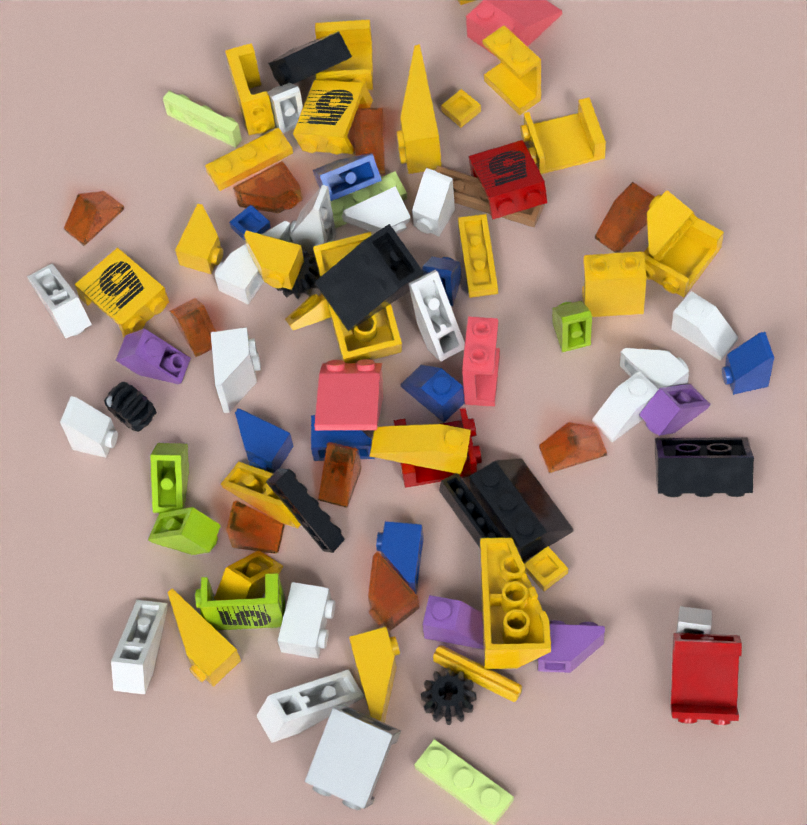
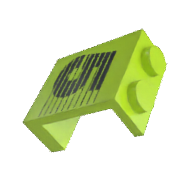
(243, 613)

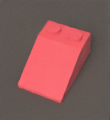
(522, 17)
(349, 395)

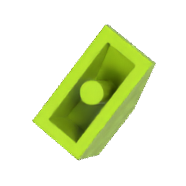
(572, 325)
(169, 476)
(185, 531)

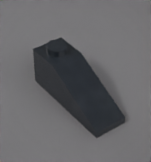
(309, 59)

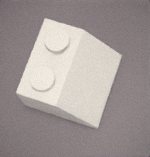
(234, 365)

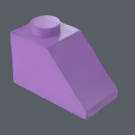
(673, 408)
(453, 622)

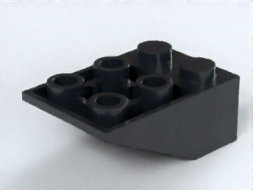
(369, 277)

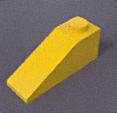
(423, 445)
(251, 486)
(205, 647)
(376, 667)

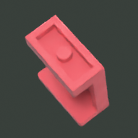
(481, 361)

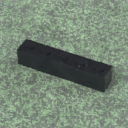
(306, 509)
(468, 509)

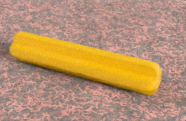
(474, 671)

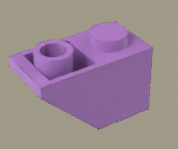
(152, 357)
(571, 645)

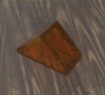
(91, 215)
(194, 325)
(572, 446)
(339, 474)
(253, 530)

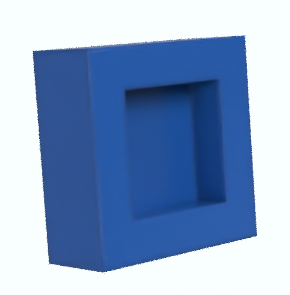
(250, 220)

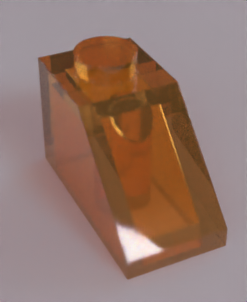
(370, 135)
(269, 190)
(625, 218)
(389, 595)

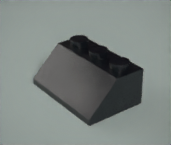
(704, 466)
(519, 506)

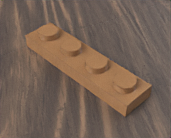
(471, 194)

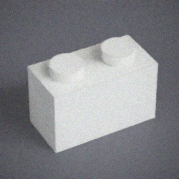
(306, 620)

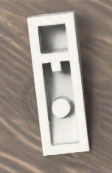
(315, 222)
(238, 273)
(60, 301)
(435, 316)
(138, 647)
(307, 704)

